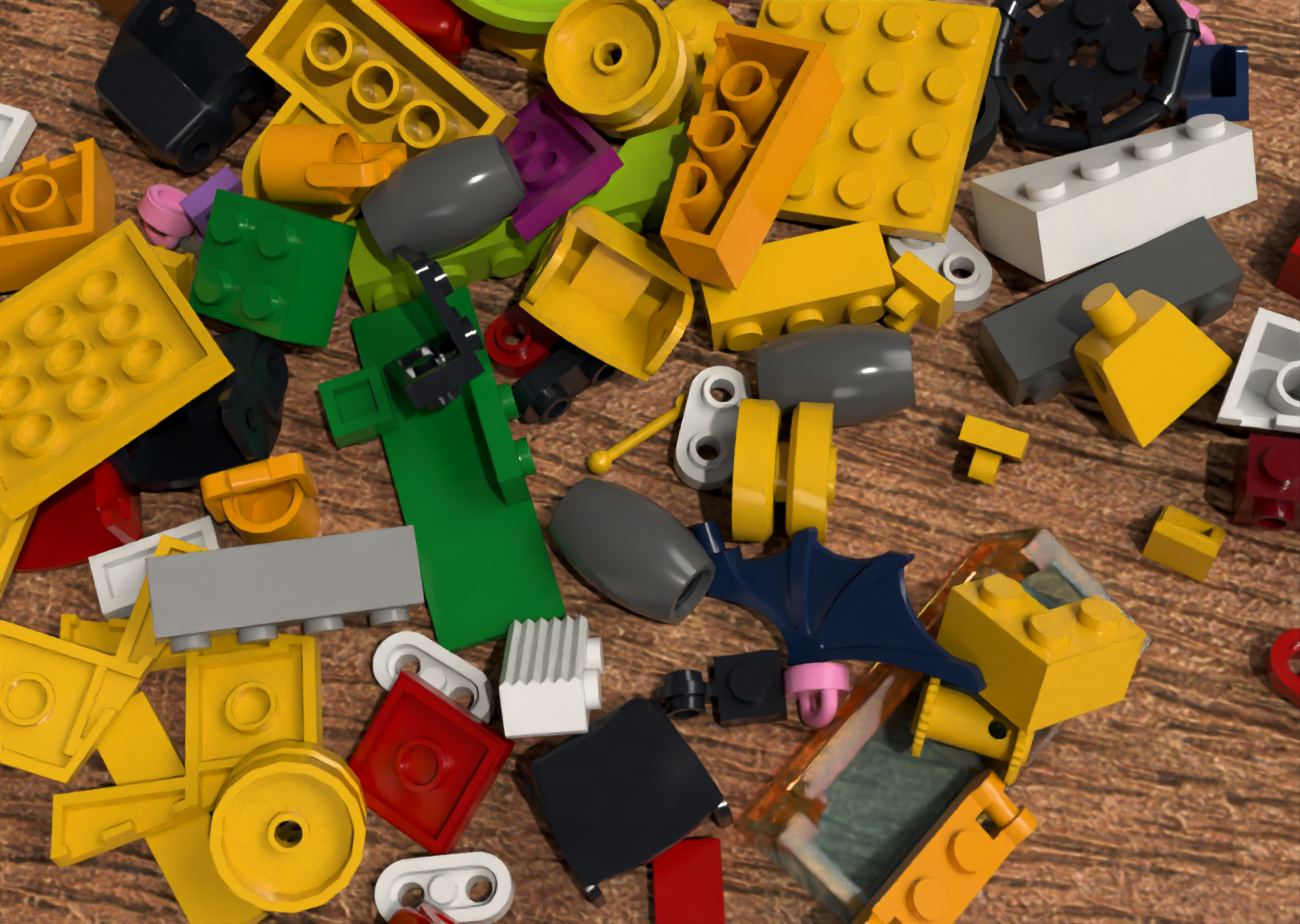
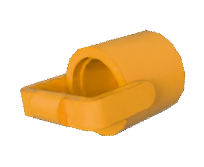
(323, 163)
(265, 499)

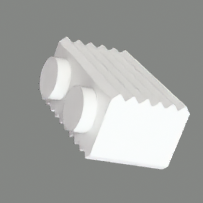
(550, 677)

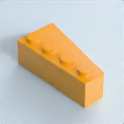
(746, 148)
(53, 212)

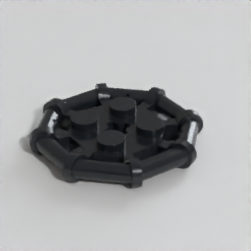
(1092, 91)

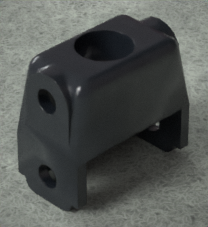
(182, 82)
(219, 428)
(622, 793)

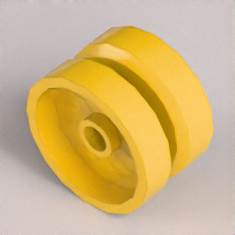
(620, 65)
(782, 471)
(282, 866)

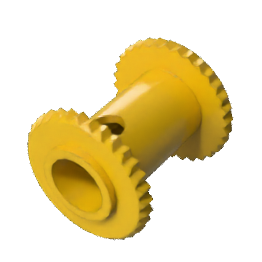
(963, 722)

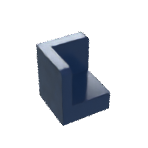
(1216, 82)

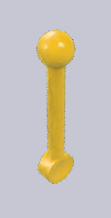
(601, 461)

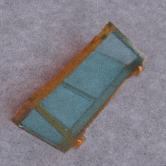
(854, 792)

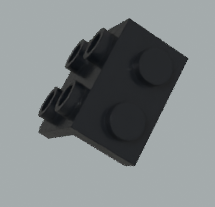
(439, 366)

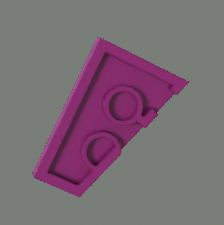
(556, 160)

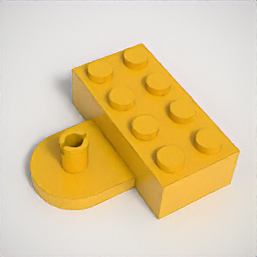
(370, 72)

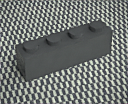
(1035, 339)

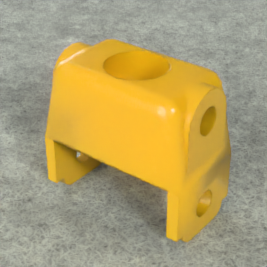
(610, 292)

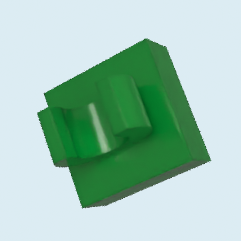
(358, 406)

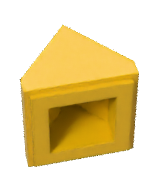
(1184, 542)

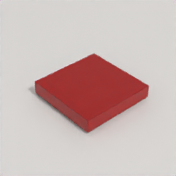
(427, 763)

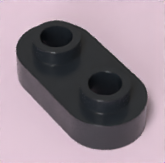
(550, 386)

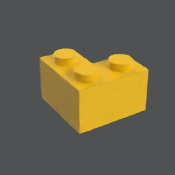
(1040, 660)

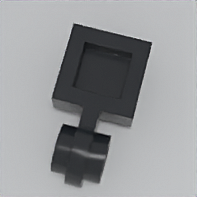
(745, 687)

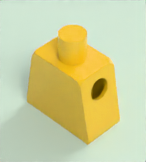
(1145, 361)

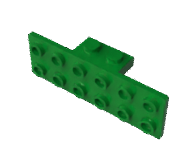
(463, 490)

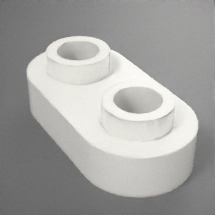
(946, 257)
(710, 424)
(438, 667)
(448, 885)

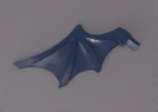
(834, 605)

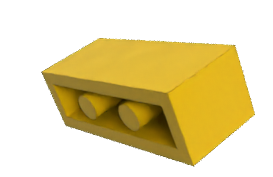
(802, 285)

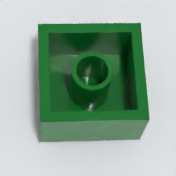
(272, 268)

